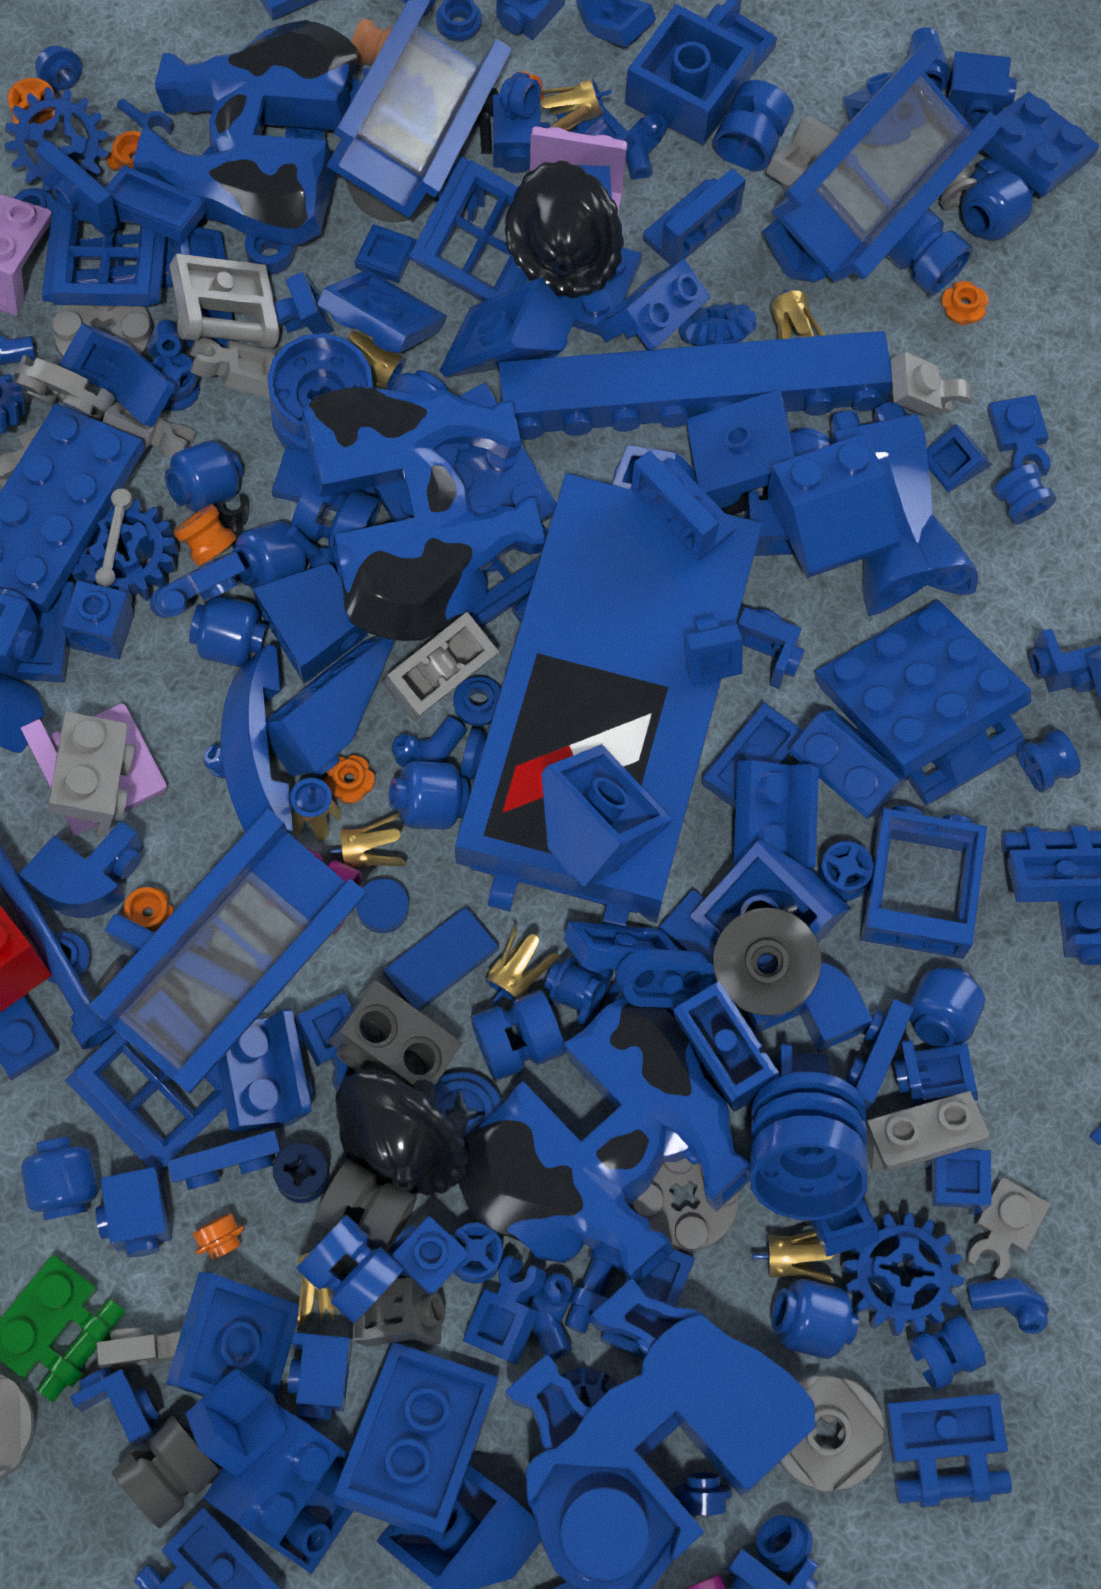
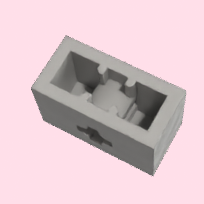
(439, 666)

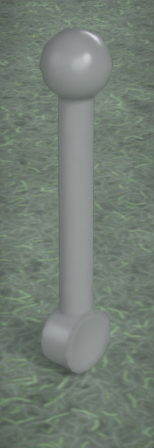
(121, 501)

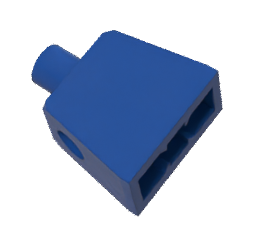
(309, 619)

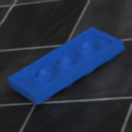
(58, 499)

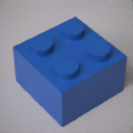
(689, 73)

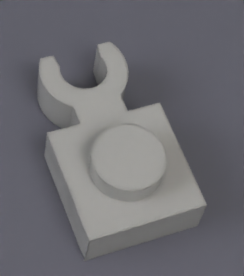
(239, 365)
(165, 436)
(1009, 1223)
(133, 1349)

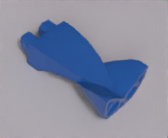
(926, 548)

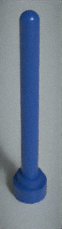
(88, 1026)

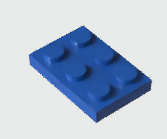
(416, 1441)

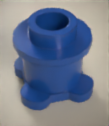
(577, 988)

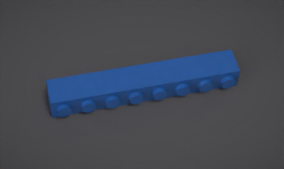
(682, 382)

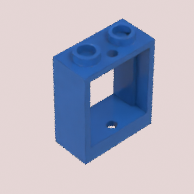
(919, 931)

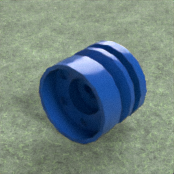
(306, 370)
(808, 1146)

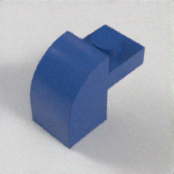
(83, 885)
(829, 1014)

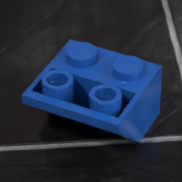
(288, 1494)

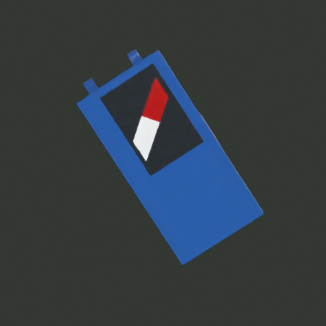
(604, 667)

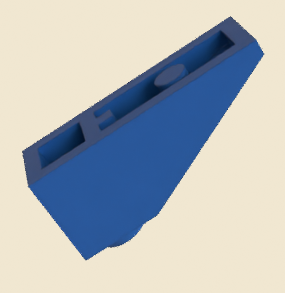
(327, 712)

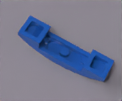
(246, 743)

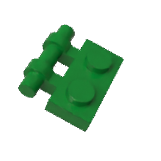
(40, 1318)

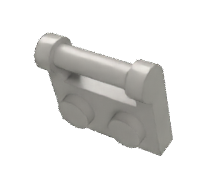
(227, 288)

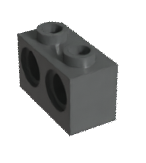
(400, 1030)

